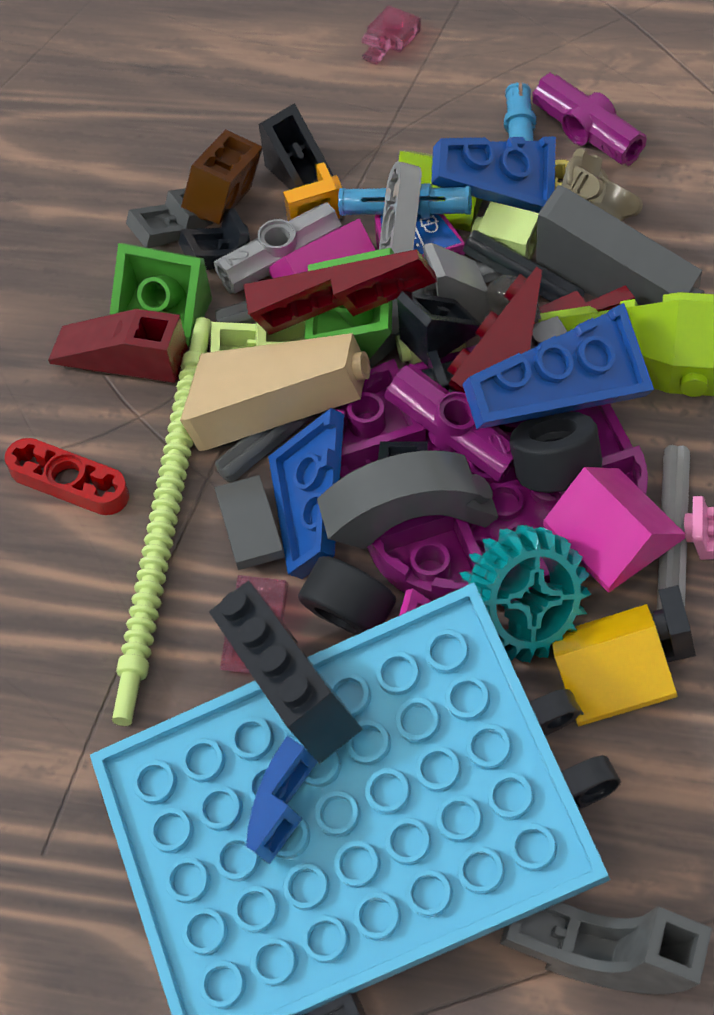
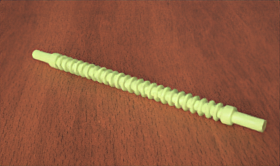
(134, 665)

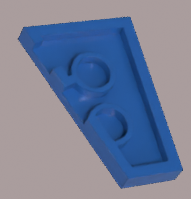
(498, 171)

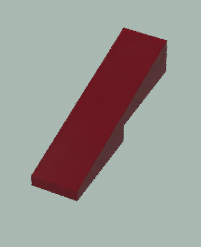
(355, 285)

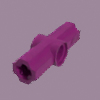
(589, 119)
(433, 405)

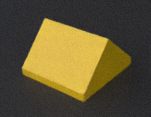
(614, 665)

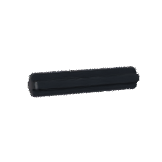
(512, 263)

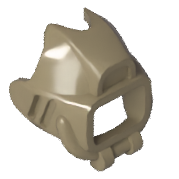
(591, 182)

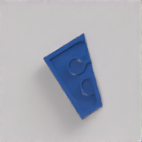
(300, 474)

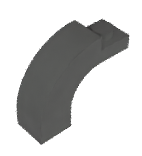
(401, 489)
(624, 954)

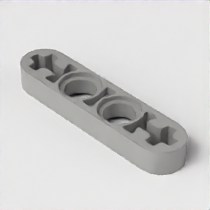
(400, 215)

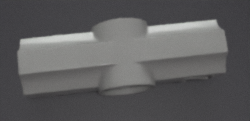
(274, 241)

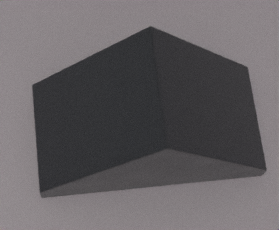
(290, 148)
(433, 324)

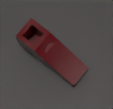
(501, 334)
(125, 344)

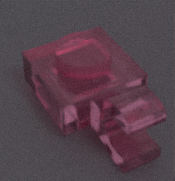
(389, 30)

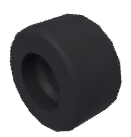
(554, 450)
(346, 596)

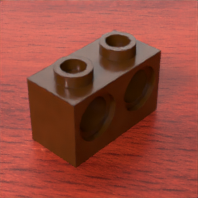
(221, 176)

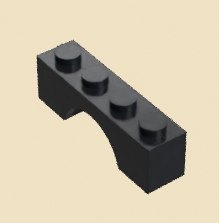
(284, 672)

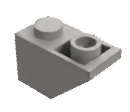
(457, 279)

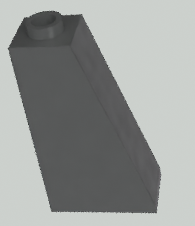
(605, 253)

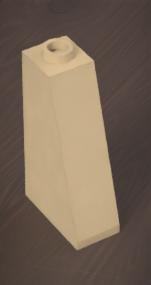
(270, 386)

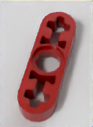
(78, 491)

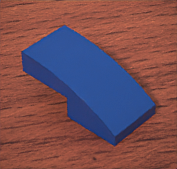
(270, 816)

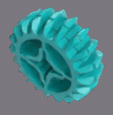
(541, 612)

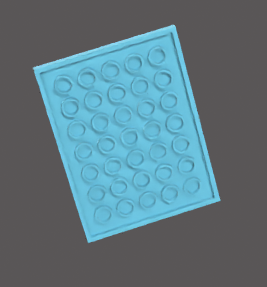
(407, 833)

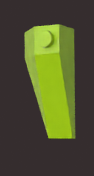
(672, 337)

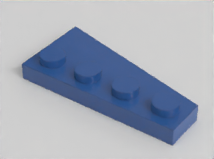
(566, 373)

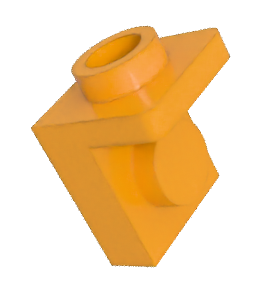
(309, 196)

